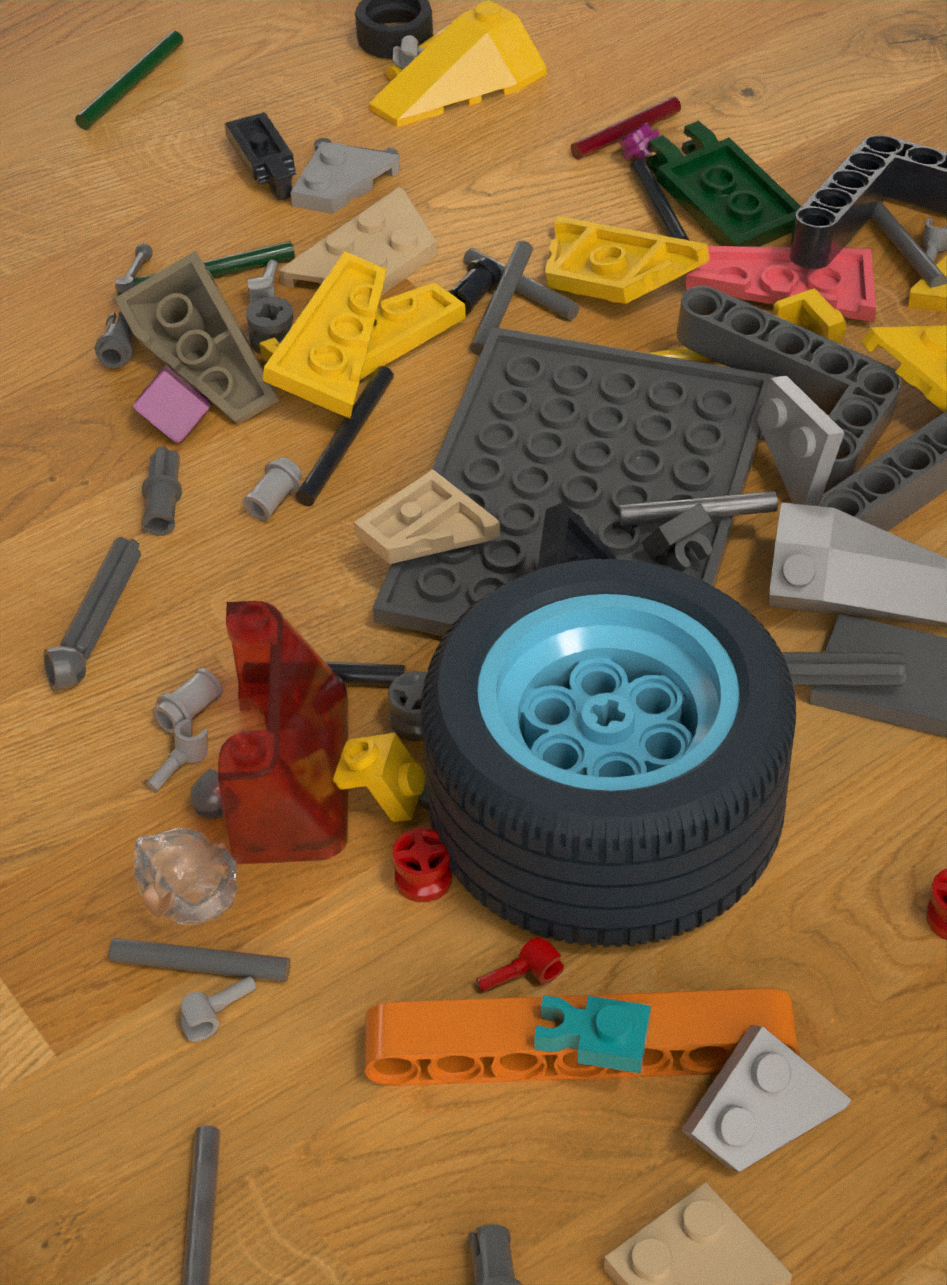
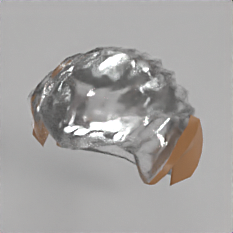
(184, 876)

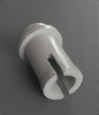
(279, 480)
(187, 699)

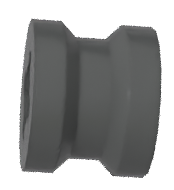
(268, 319)
(405, 701)

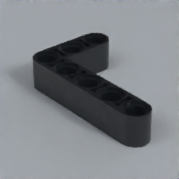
(846, 200)

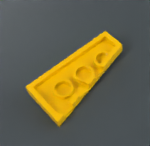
(330, 339)

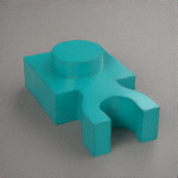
(604, 1033)

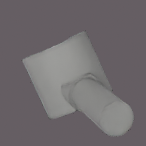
(407, 52)
(934, 239)
(263, 286)
(186, 750)
(199, 1010)

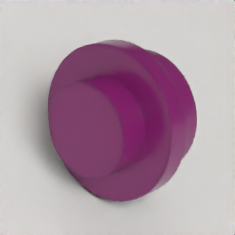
(636, 142)

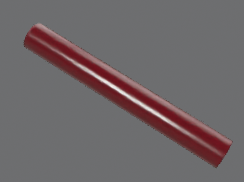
(622, 128)

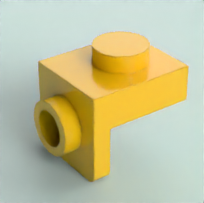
(812, 313)
(387, 772)

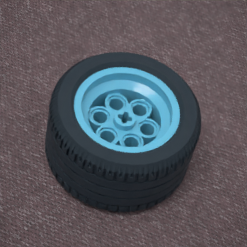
(608, 751)

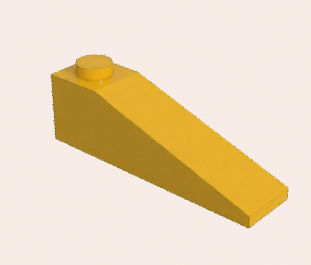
(470, 58)

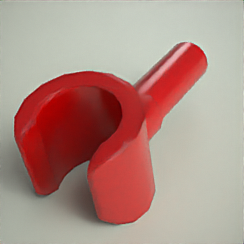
(536, 956)

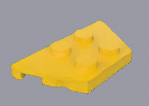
(616, 261)
(922, 356)

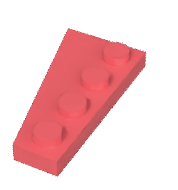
(770, 276)

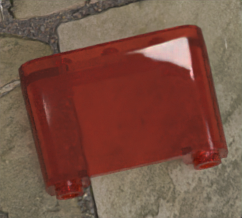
(280, 779)

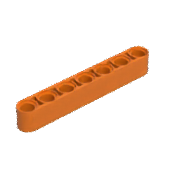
(495, 1037)

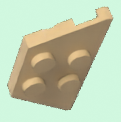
(383, 234)

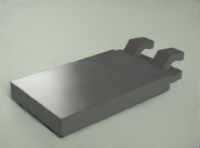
(917, 703)

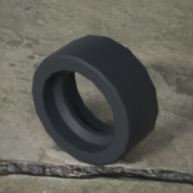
(380, 38)

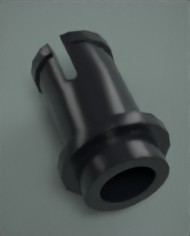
(480, 278)

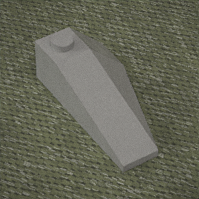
(854, 569)

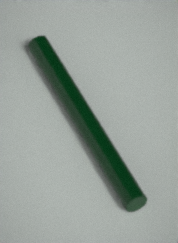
(129, 80)
(242, 261)

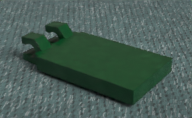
(723, 188)

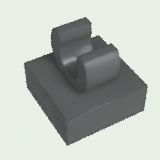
(680, 533)

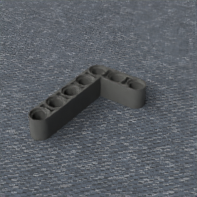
(837, 379)
(897, 480)

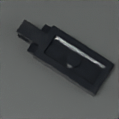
(263, 152)

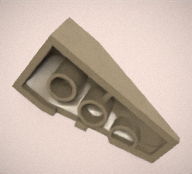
(197, 335)

